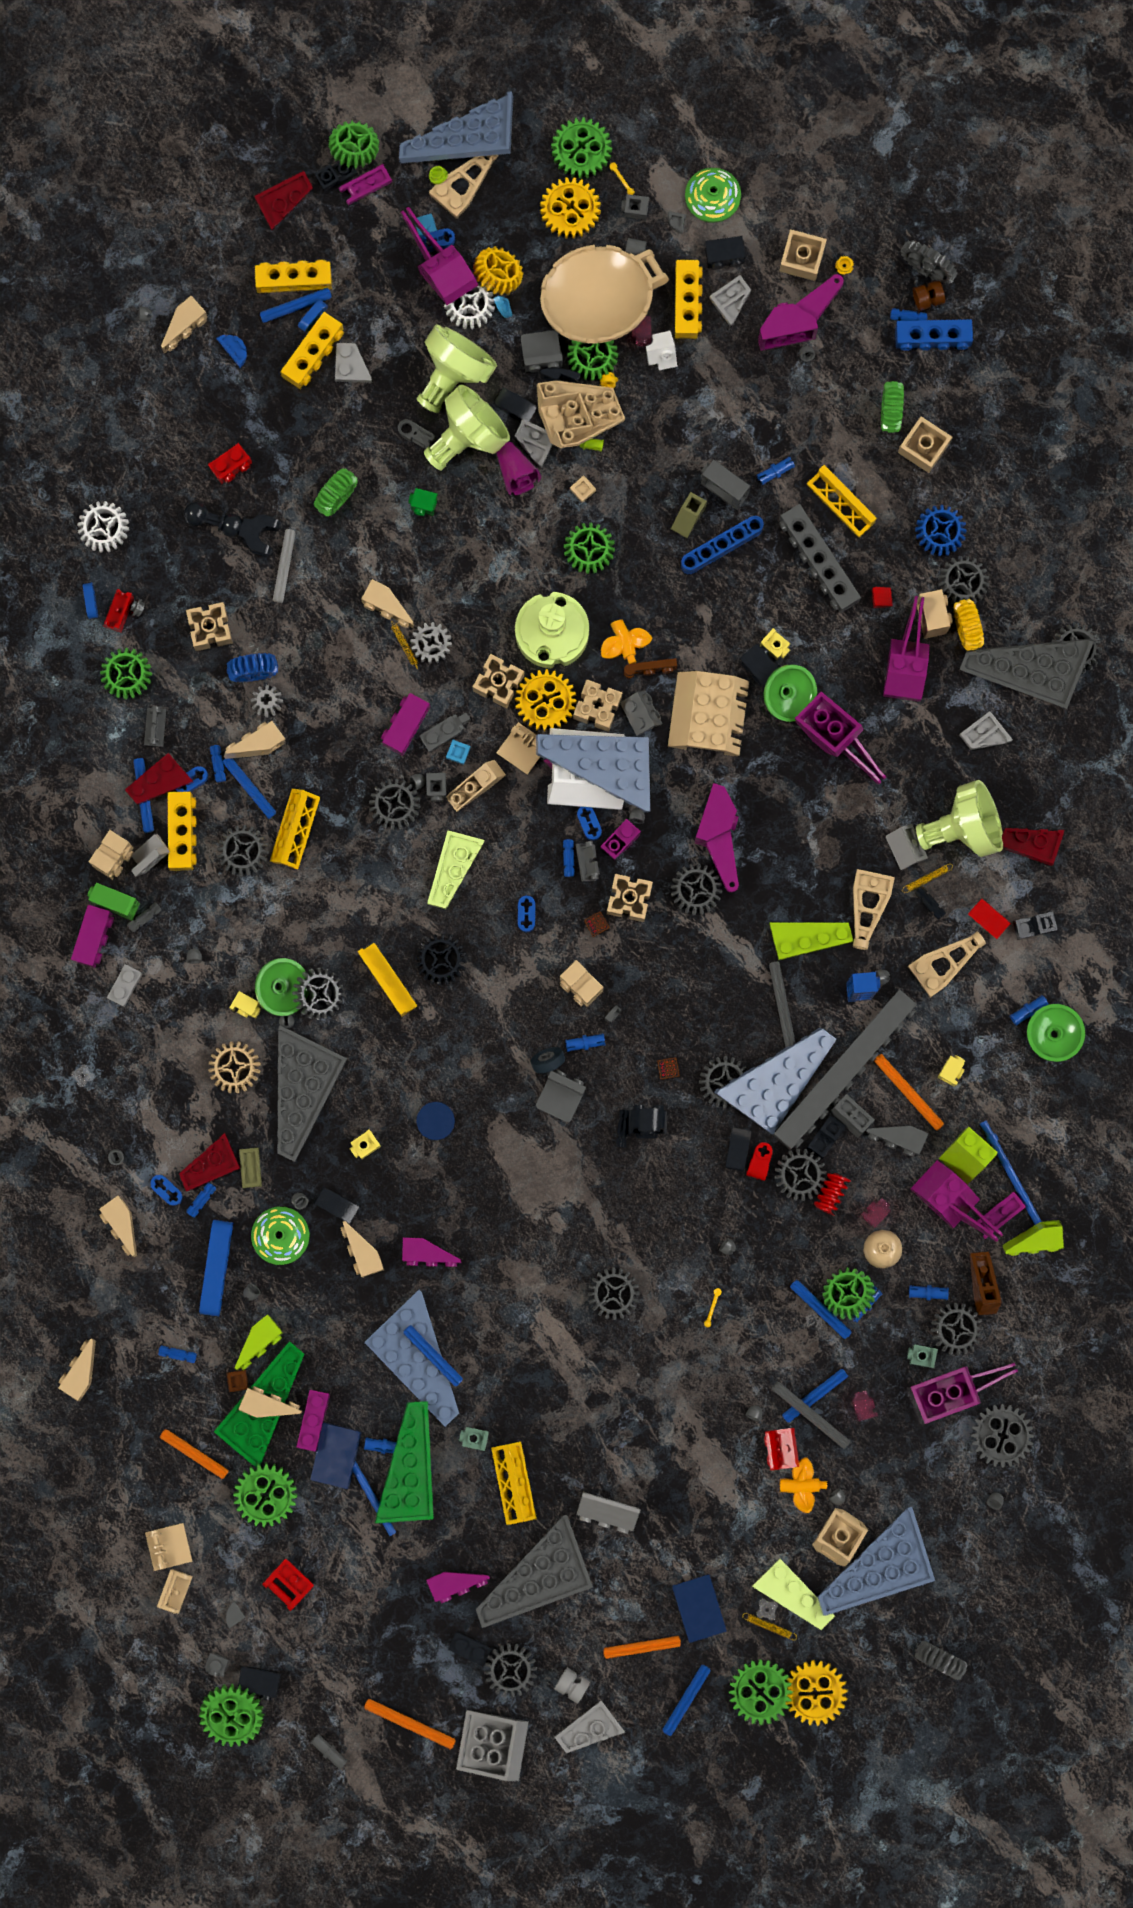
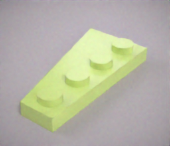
(453, 865)
(789, 1591)

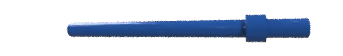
(992, 1139)
(371, 1496)

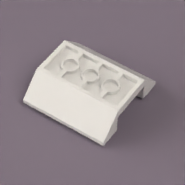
(573, 791)

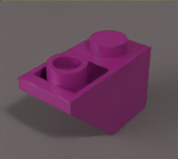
(621, 839)

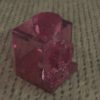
(643, 332)
(876, 1212)
(863, 1406)

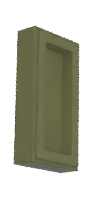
(250, 1168)

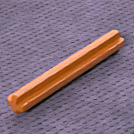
(194, 1454)
(641, 1647)

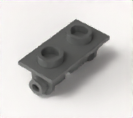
(155, 726)
(588, 869)

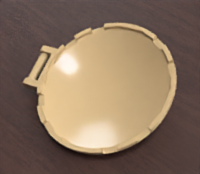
(599, 292)

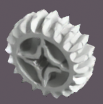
(478, 315)
(108, 522)

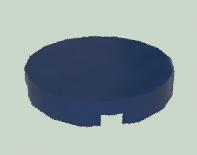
(435, 1121)

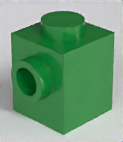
(423, 502)

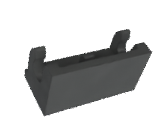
(852, 1116)

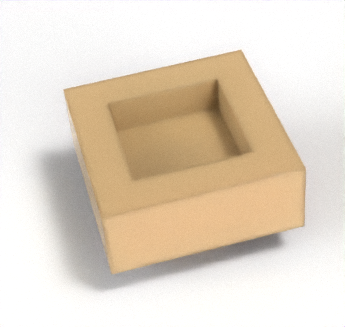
(582, 489)

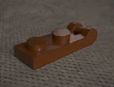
(649, 668)

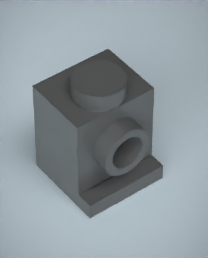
(639, 202)
(436, 779)
(217, 1664)

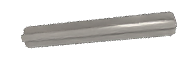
(284, 565)

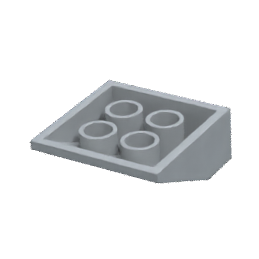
(607, 1512)
(492, 1745)

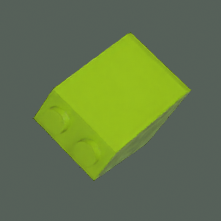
(968, 1155)

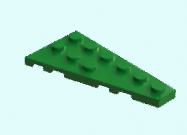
(409, 1480)

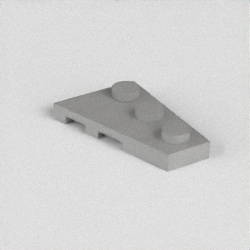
(589, 1728)

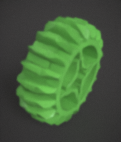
(357, 138)
(599, 358)
(892, 406)
(335, 492)
(582, 548)
(121, 680)
(854, 1279)

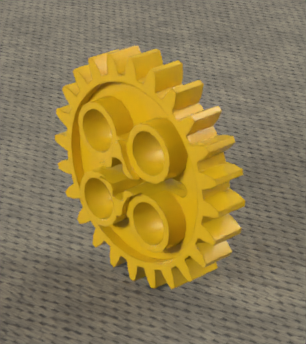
(559, 221)
(554, 715)
(817, 1711)

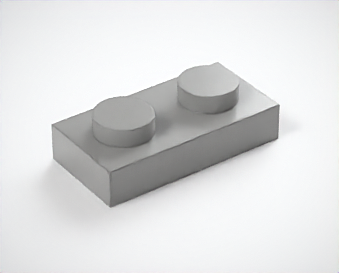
(124, 985)

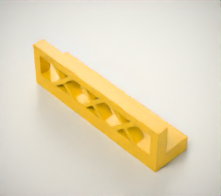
(844, 494)
(290, 823)
(387, 979)
(517, 1482)

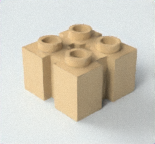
(200, 619)
(495, 669)
(602, 716)
(111, 855)
(639, 891)
(581, 984)

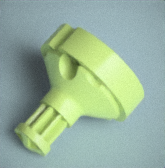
(455, 362)
(470, 425)
(552, 630)
(972, 821)

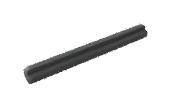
(782, 1004)
(811, 1415)

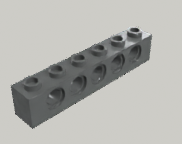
(797, 516)

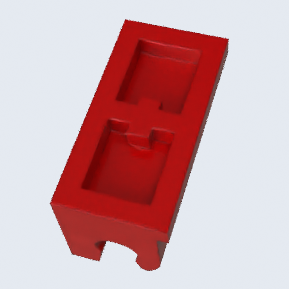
(118, 611)
(989, 918)

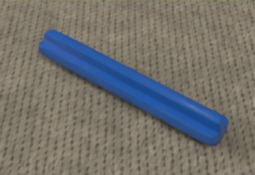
(295, 305)
(249, 787)
(145, 808)
(820, 1309)
(433, 1356)
(817, 1393)
(686, 1700)

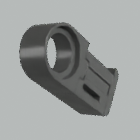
(417, 435)

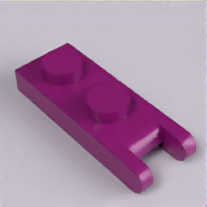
(366, 184)
(1003, 1212)

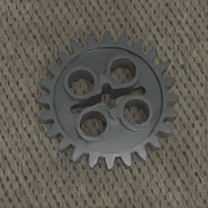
(928, 262)
(1019, 1440)

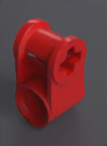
(759, 1165)

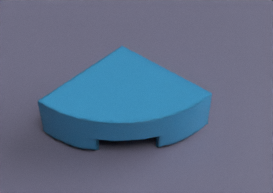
(503, 306)

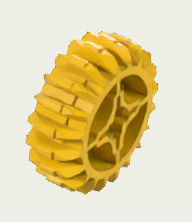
(499, 265)
(968, 624)

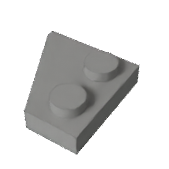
(350, 364)
(534, 441)
(985, 733)

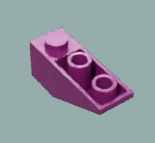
(421, 1250)
(449, 1583)

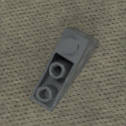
(903, 1137)

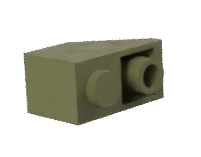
(689, 515)

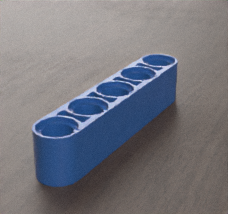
(715, 551)
(216, 1268)

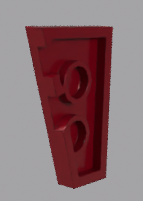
(283, 198)
(158, 780)
(1034, 844)
(210, 1165)

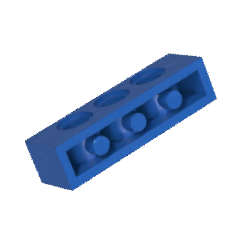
(923, 328)
(862, 986)

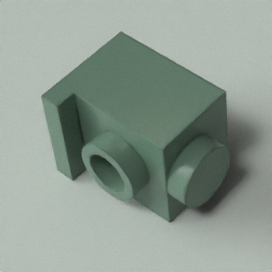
(929, 1361)
(482, 1437)

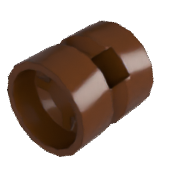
(922, 296)

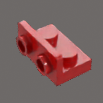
(230, 463)

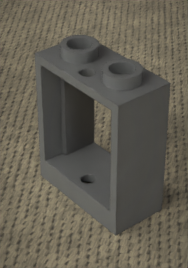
(724, 484)

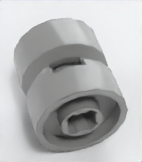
(572, 1685)

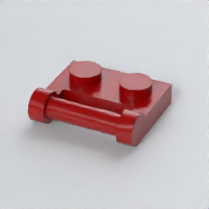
(293, 1579)

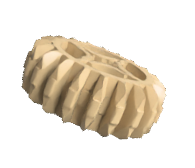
(225, 1068)

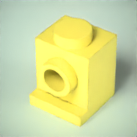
(775, 652)
(245, 1005)
(952, 1070)
(372, 1145)

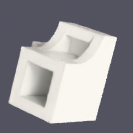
(662, 351)

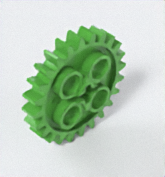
(570, 136)
(280, 1503)
(749, 1705)
(231, 1715)

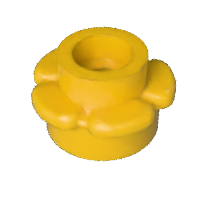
(844, 260)
(608, 380)

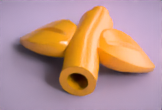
(624, 642)
(803, 1485)

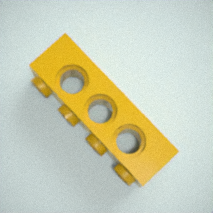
(684, 270)
(285, 284)
(324, 324)
(176, 801)

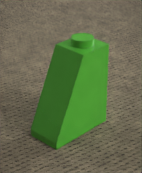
(113, 901)

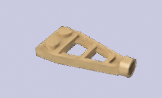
(449, 198)
(872, 883)
(928, 977)

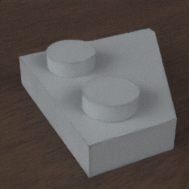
(731, 299)

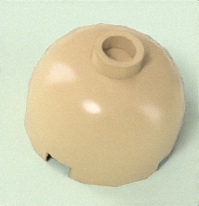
(882, 1249)

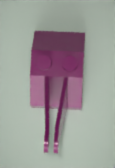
(446, 270)
(798, 321)
(907, 663)
(834, 730)
(716, 834)
(951, 1198)
(952, 1392)

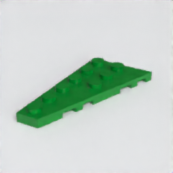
(251, 1434)

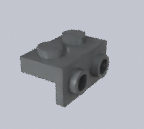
(641, 712)

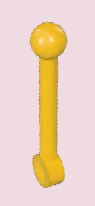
(613, 166)
(717, 1292)

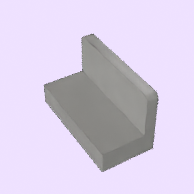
(906, 846)
(149, 855)

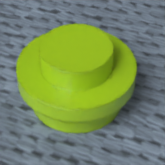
(438, 175)

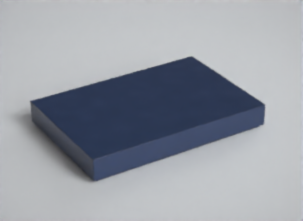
(335, 1455)
(699, 1608)

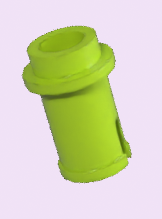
(593, 444)

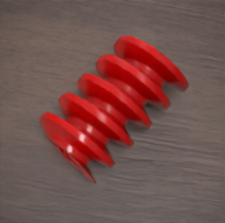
(831, 1193)

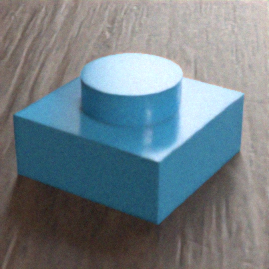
(428, 222)
(458, 752)

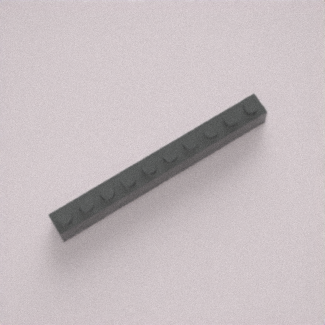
(844, 1070)

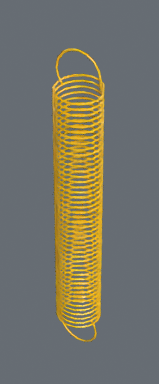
(406, 644)
(929, 878)
(770, 1629)

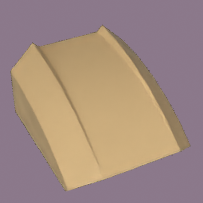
(840, 1537)

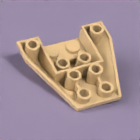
(577, 411)

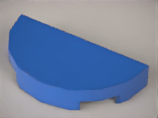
(234, 347)

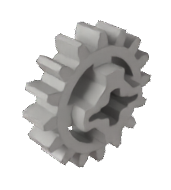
(427, 650)

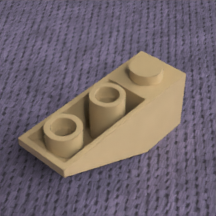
(185, 319)
(382, 599)
(261, 742)
(475, 785)
(120, 1219)
(366, 1257)
(80, 1374)
(261, 1405)

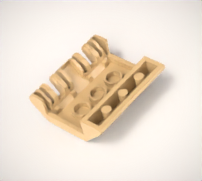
(708, 712)

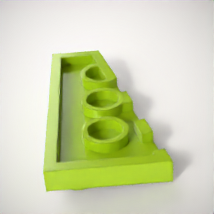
(804, 938)

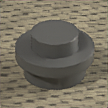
(136, 607)

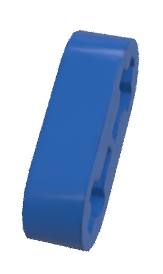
(437, 235)
(312, 316)
(90, 600)
(197, 782)
(585, 825)
(531, 914)
(169, 1187)

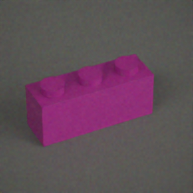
(405, 724)
(92, 936)
(313, 1420)

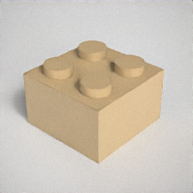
(802, 255)
(925, 444)
(934, 619)

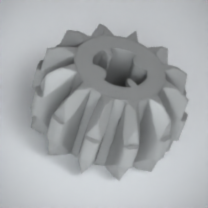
(258, 704)

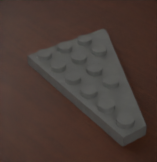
(1039, 670)
(304, 1084)
(542, 1577)

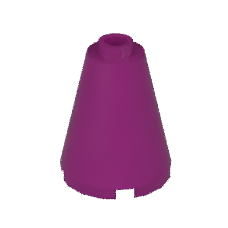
(516, 470)

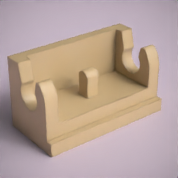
(174, 1591)

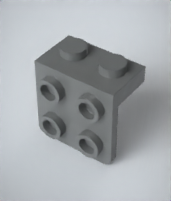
(541, 351)
(561, 1096)

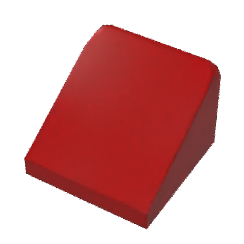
(881, 597)

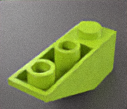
(1040, 1237)
(260, 1336)

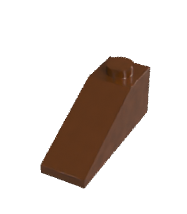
(984, 1284)

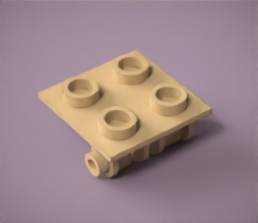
(520, 748)
(168, 1547)

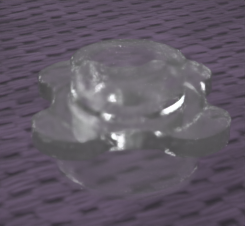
(82, 1070)
(767, 1614)

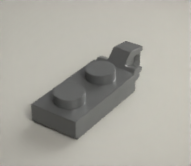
(444, 731)

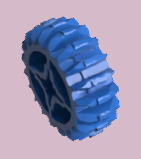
(936, 523)
(252, 667)

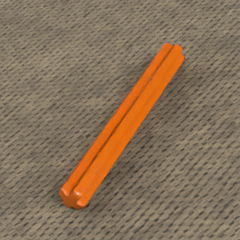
(909, 1092)
(409, 1723)

